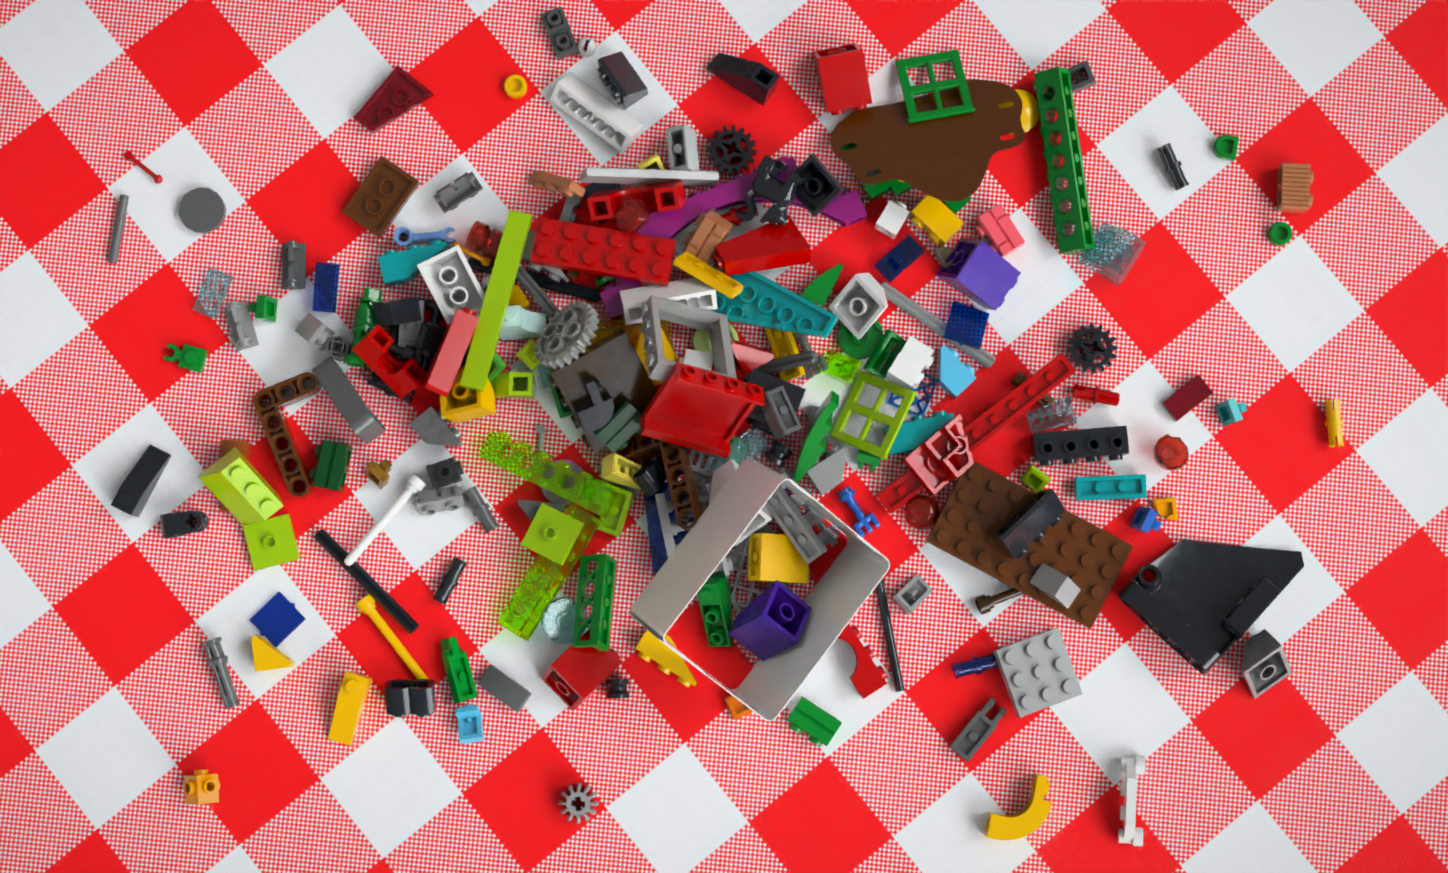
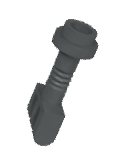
(804, 343)

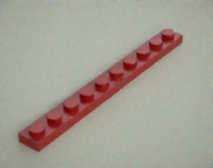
(988, 423)

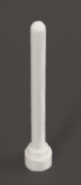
(413, 486)

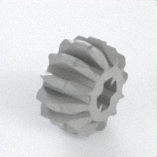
(572, 808)

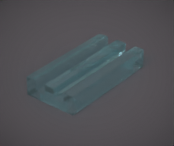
(203, 292)

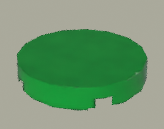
(859, 348)

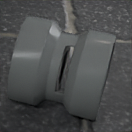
(342, 347)

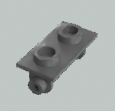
(450, 198)
(293, 265)

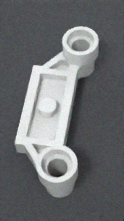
(1130, 833)

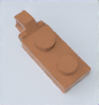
(554, 182)

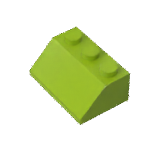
(241, 488)

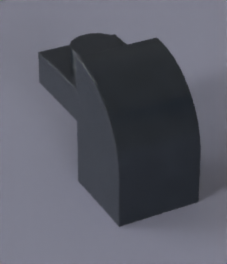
(598, 410)

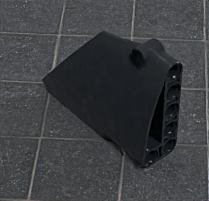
(1208, 595)

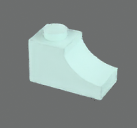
(522, 323)

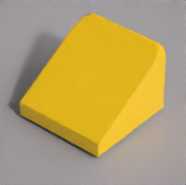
(518, 298)

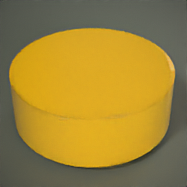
(515, 86)

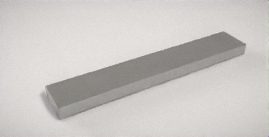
(647, 176)

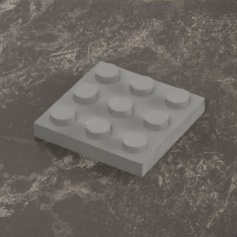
(1037, 672)

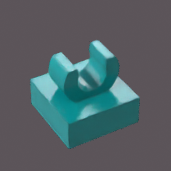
(1230, 411)

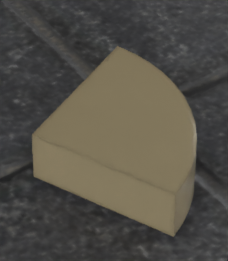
(941, 254)

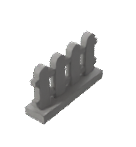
(798, 526)

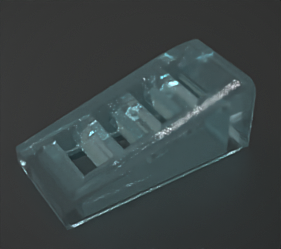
(1065, 416)

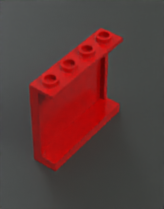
(699, 409)

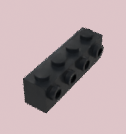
(1079, 444)

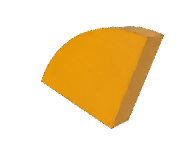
(1166, 507)

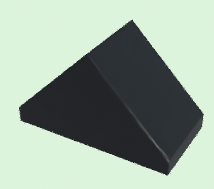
(396, 311)

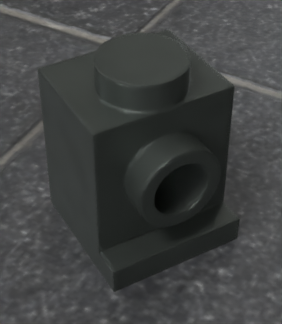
(436, 477)

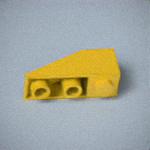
(668, 660)

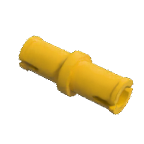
(1334, 423)

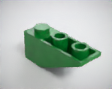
(716, 609)

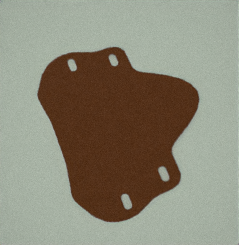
(936, 155)

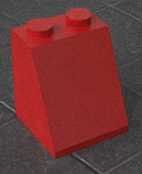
(842, 78)
(580, 672)

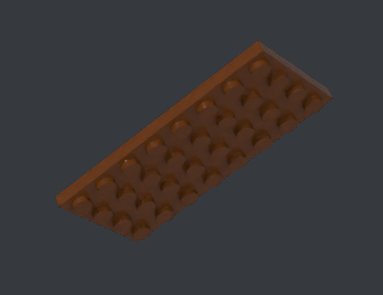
(1083, 552)

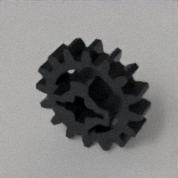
(723, 146)
(1082, 346)

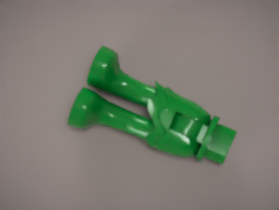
(363, 321)

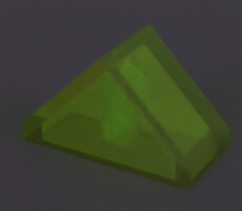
(841, 367)

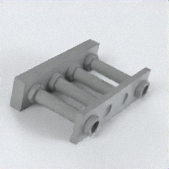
(670, 529)

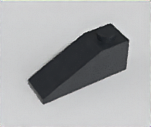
(141, 481)

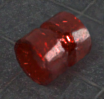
(483, 239)

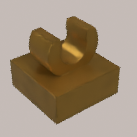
(378, 473)

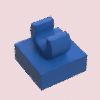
(1145, 520)

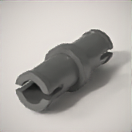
(480, 509)

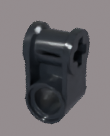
(651, 476)
(180, 523)

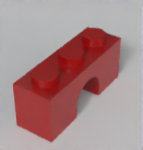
(399, 376)

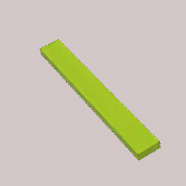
(496, 300)

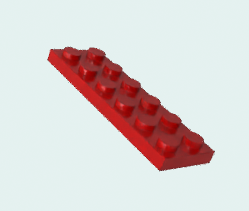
(603, 251)

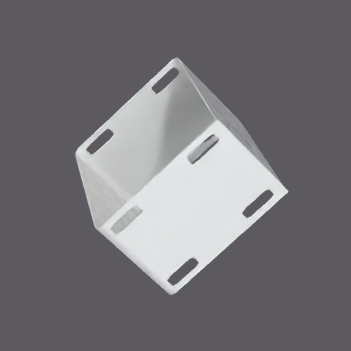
(832, 600)

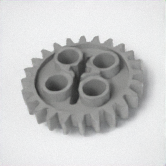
(566, 334)

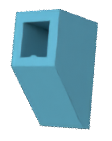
(952, 373)

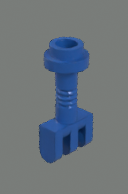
(863, 520)

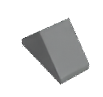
(1055, 585)
(912, 594)

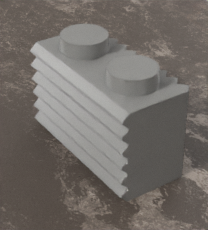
(682, 148)

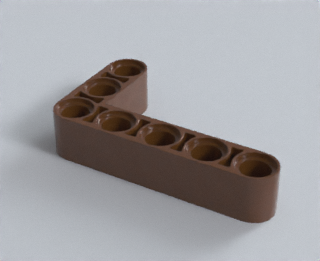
(283, 431)
(673, 470)

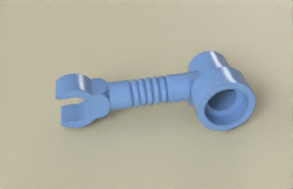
(419, 237)

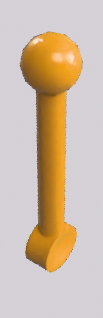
(484, 261)

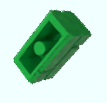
(813, 721)

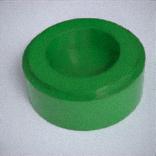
(1279, 234)

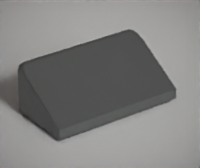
(780, 413)

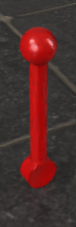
(129, 156)

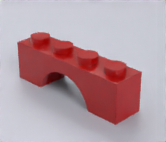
(656, 196)
(866, 676)

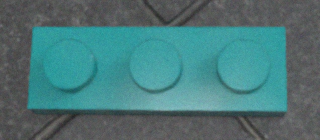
(1110, 487)

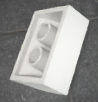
(452, 282)

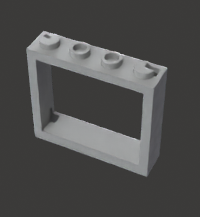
(712, 322)

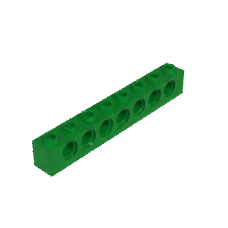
(1072, 169)

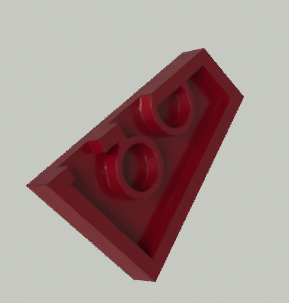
(392, 100)

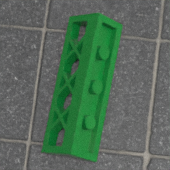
(601, 605)

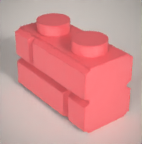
(999, 231)

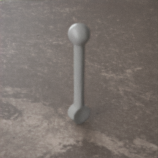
(540, 430)

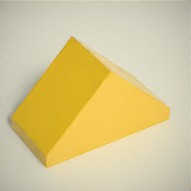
(267, 656)

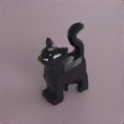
(773, 189)

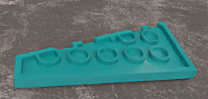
(774, 307)

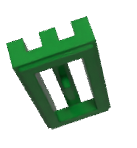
(882, 352)

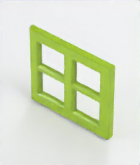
(873, 414)

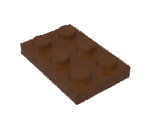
(381, 197)

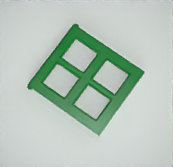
(934, 87)

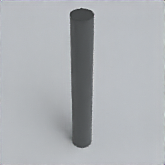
(118, 229)

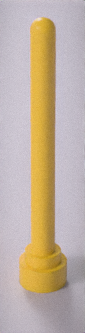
(368, 607)

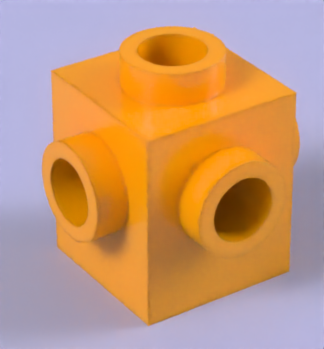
(201, 787)

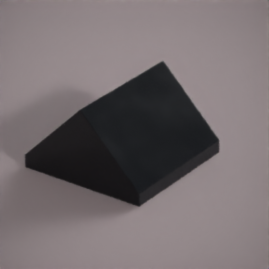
(819, 188)

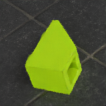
(514, 385)

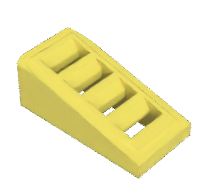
(611, 470)

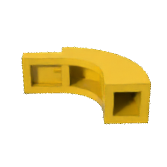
(1027, 820)

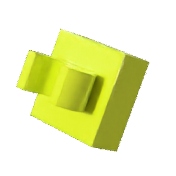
(527, 355)

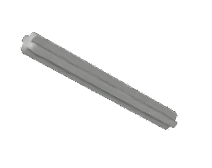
(933, 323)

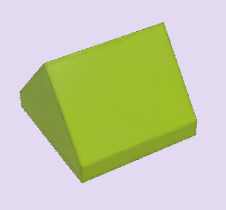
(1035, 478)

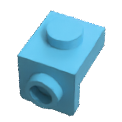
(469, 724)

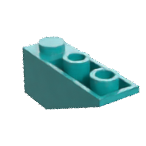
(402, 266)
(915, 432)

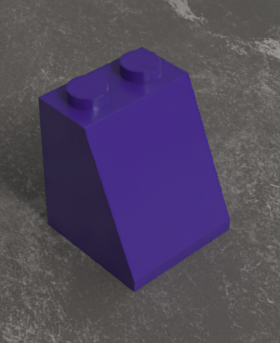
(979, 273)
(771, 622)

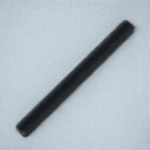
(545, 282)
(367, 582)

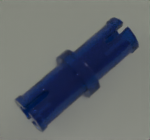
(975, 665)

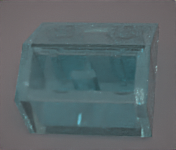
(1113, 253)

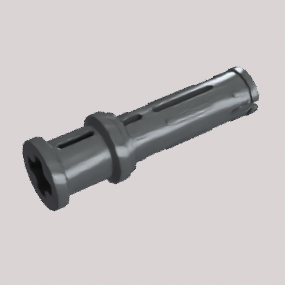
(218, 661)

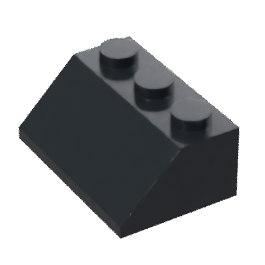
(1029, 523)

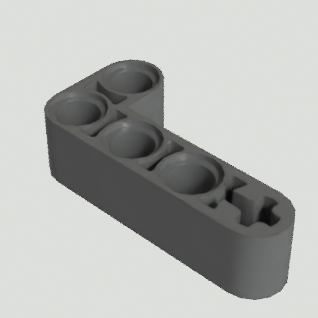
(348, 400)

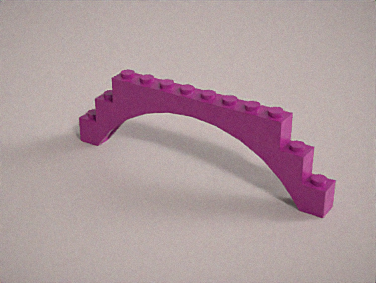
(668, 224)

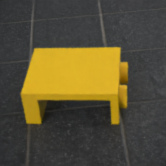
(775, 558)

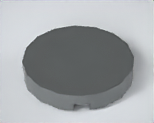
(202, 210)

